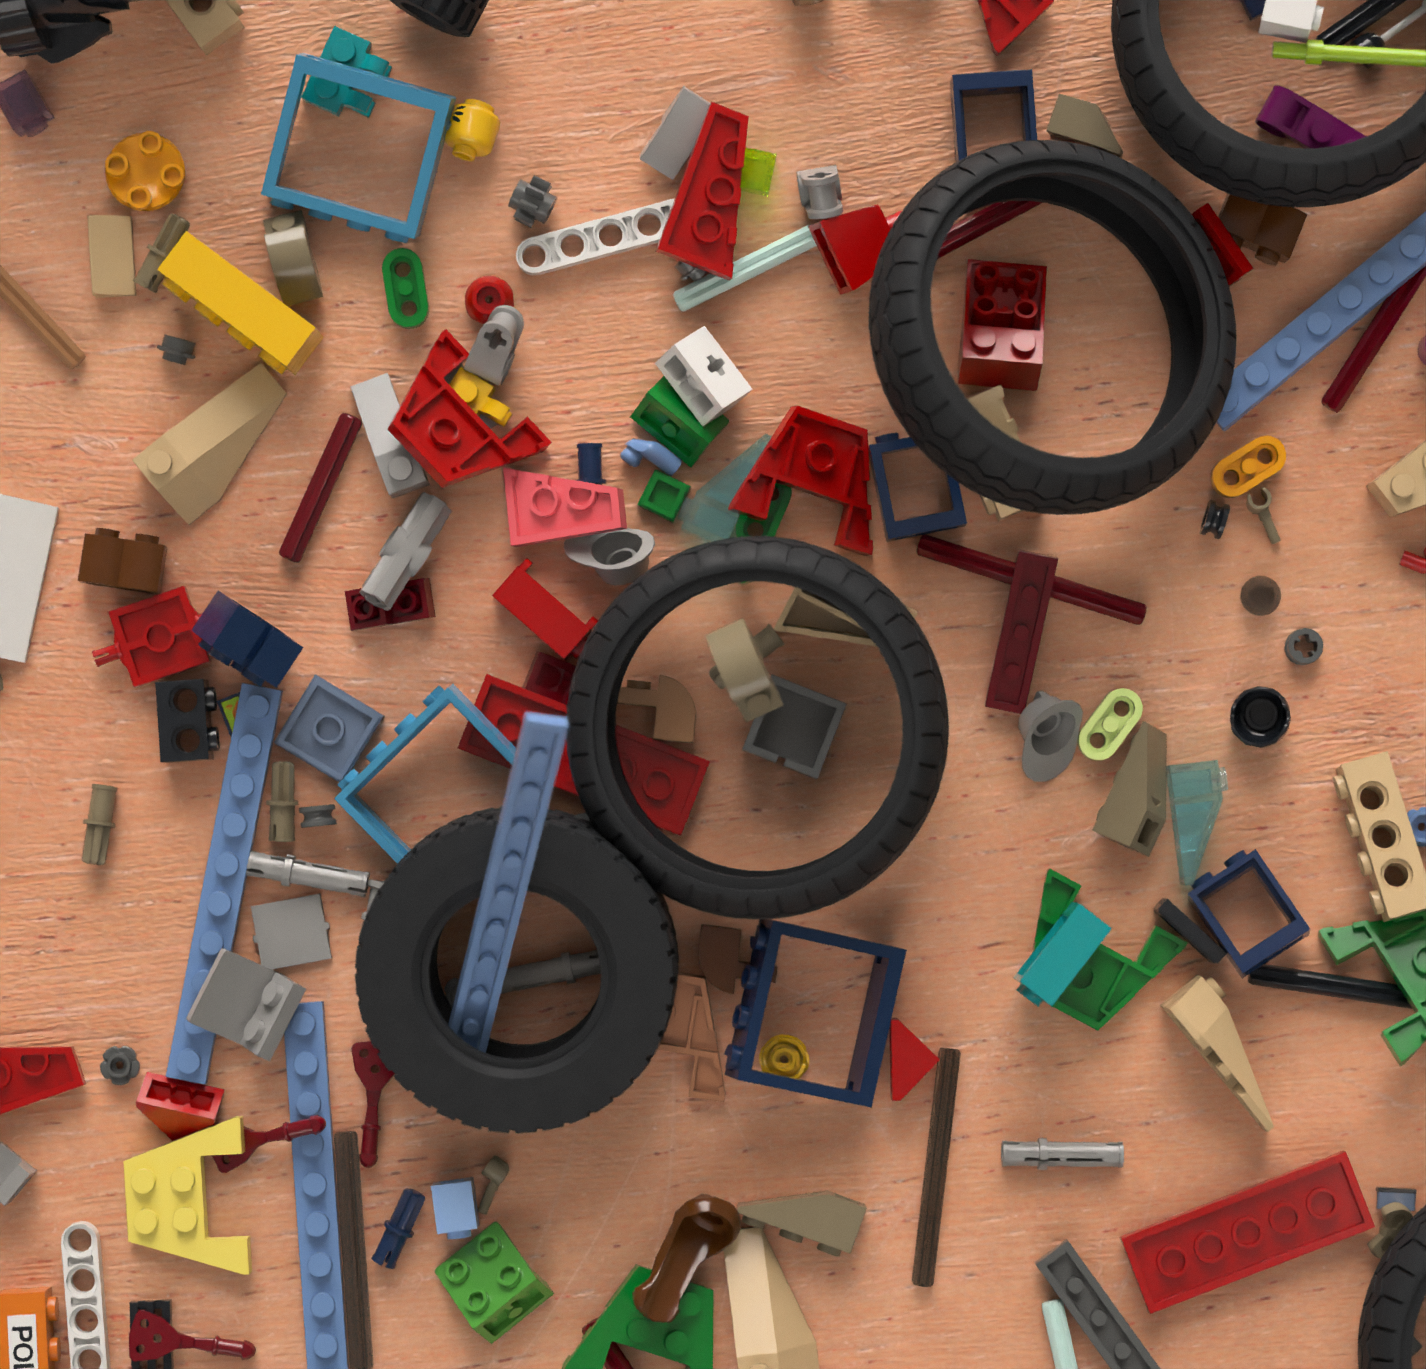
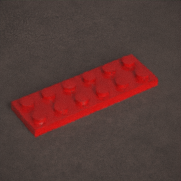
(658, 774)
(1247, 1232)

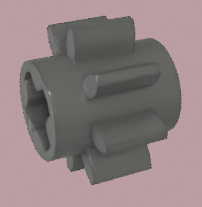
(532, 201)

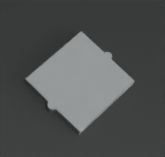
(291, 932)

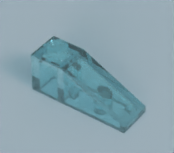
(708, 512)
(1194, 806)

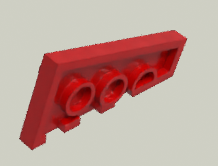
(706, 205)

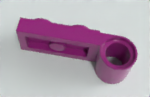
(1303, 122)

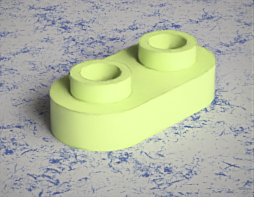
(1109, 724)

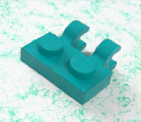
(350, 51)

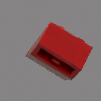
(1002, 325)

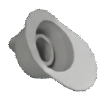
(615, 555)
(1049, 735)

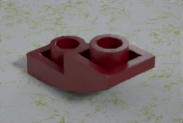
(412, 604)

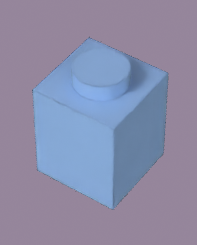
(455, 1207)

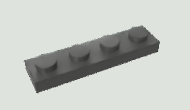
(1093, 1309)

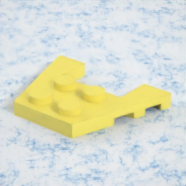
(169, 1198)

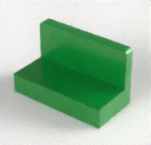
(674, 425)

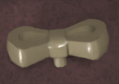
(1395, 1217)

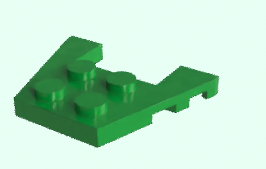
(1403, 952)
(1107, 977)
(682, 1340)

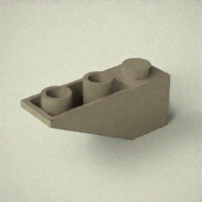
(1137, 800)
(814, 1215)

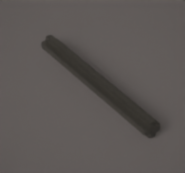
(936, 1167)
(353, 1250)

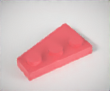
(559, 508)

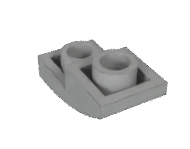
(676, 134)

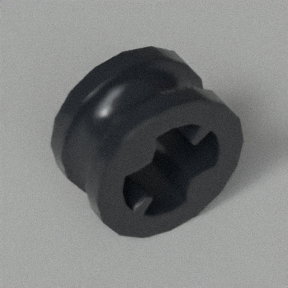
(1214, 519)

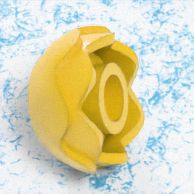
(785, 1045)

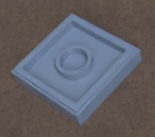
(328, 729)

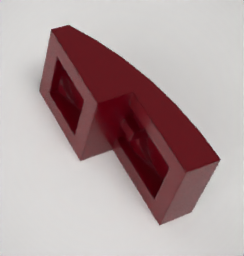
(550, 677)

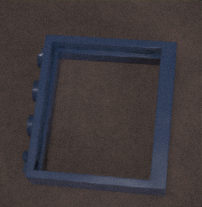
(873, 1024)

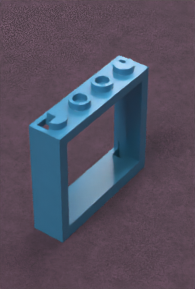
(378, 84)
(383, 754)

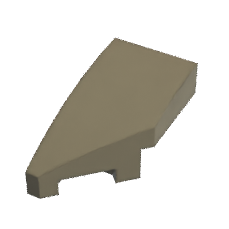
(1082, 123)

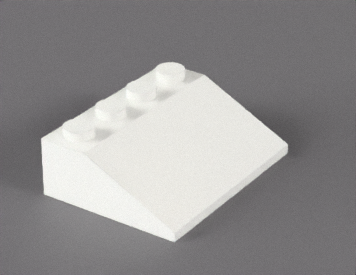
(24, 554)

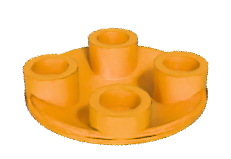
(145, 171)

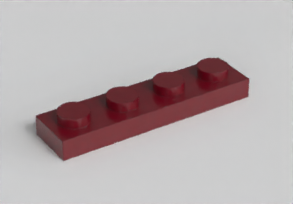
(1021, 631)

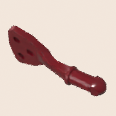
(374, 1085)
(254, 1139)
(175, 1340)

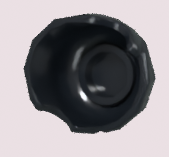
(1260, 716)

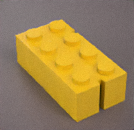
(239, 302)

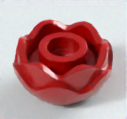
(480, 290)

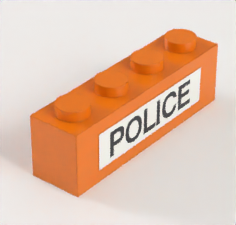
(28, 1328)

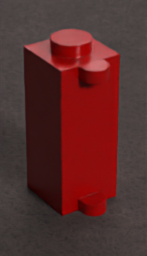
(543, 613)

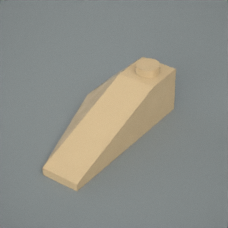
(207, 448)
(1210, 1029)
(764, 1311)

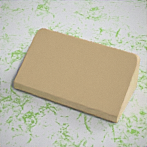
(111, 256)

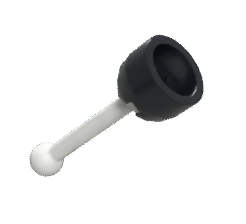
(1375, 40)

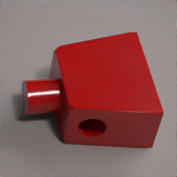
(852, 244)

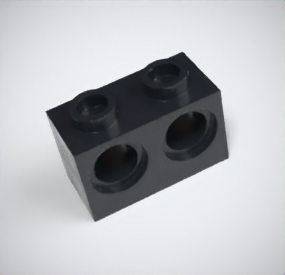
(174, 722)

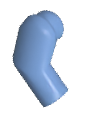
(652, 451)

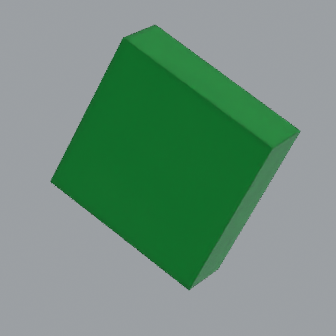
(664, 496)

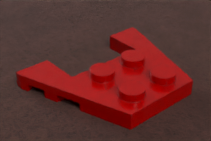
(446, 432)
(820, 459)

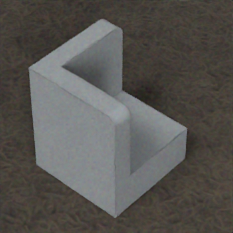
(13, 1174)

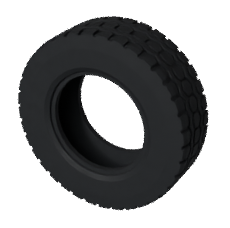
(516, 1083)

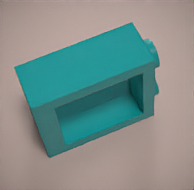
(1061, 955)

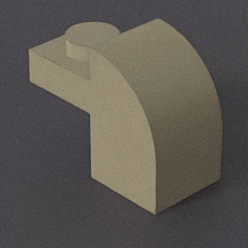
(292, 258)
(743, 670)

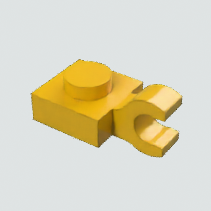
(478, 396)

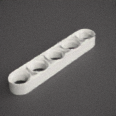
(589, 233)
(79, 1300)

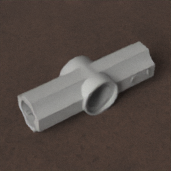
(405, 551)

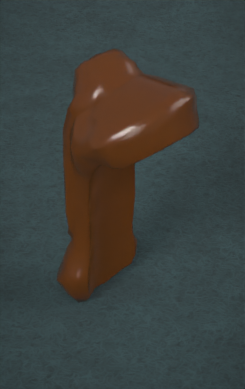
(697, 1232)

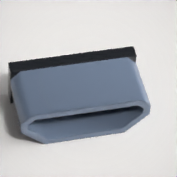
(1387, 1195)

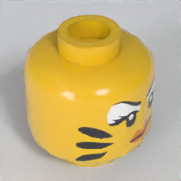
(472, 129)

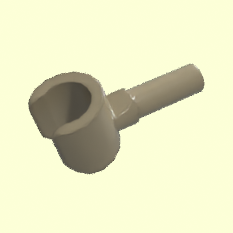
(1264, 514)
(495, 1171)

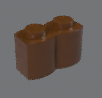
(1262, 227)
(122, 562)

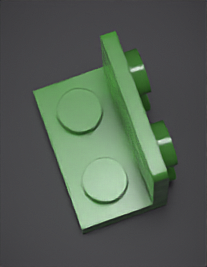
(492, 1283)

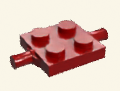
(155, 637)

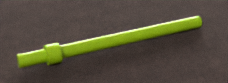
(1315, 52)

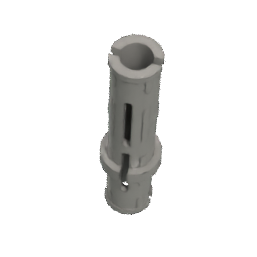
(293, 871)
(550, 971)
(1062, 1154)

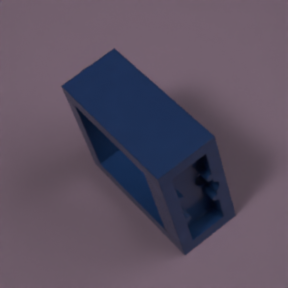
(991, 84)
(916, 526)
(1270, 947)

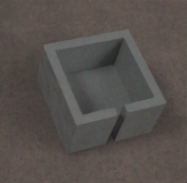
(797, 730)

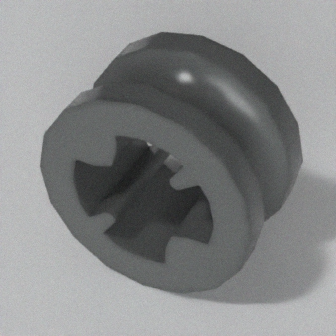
(1311, 637)
(317, 816)

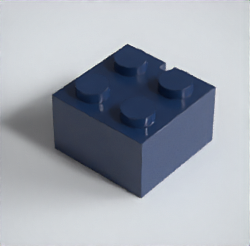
(252, 643)

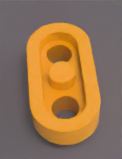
(1247, 466)

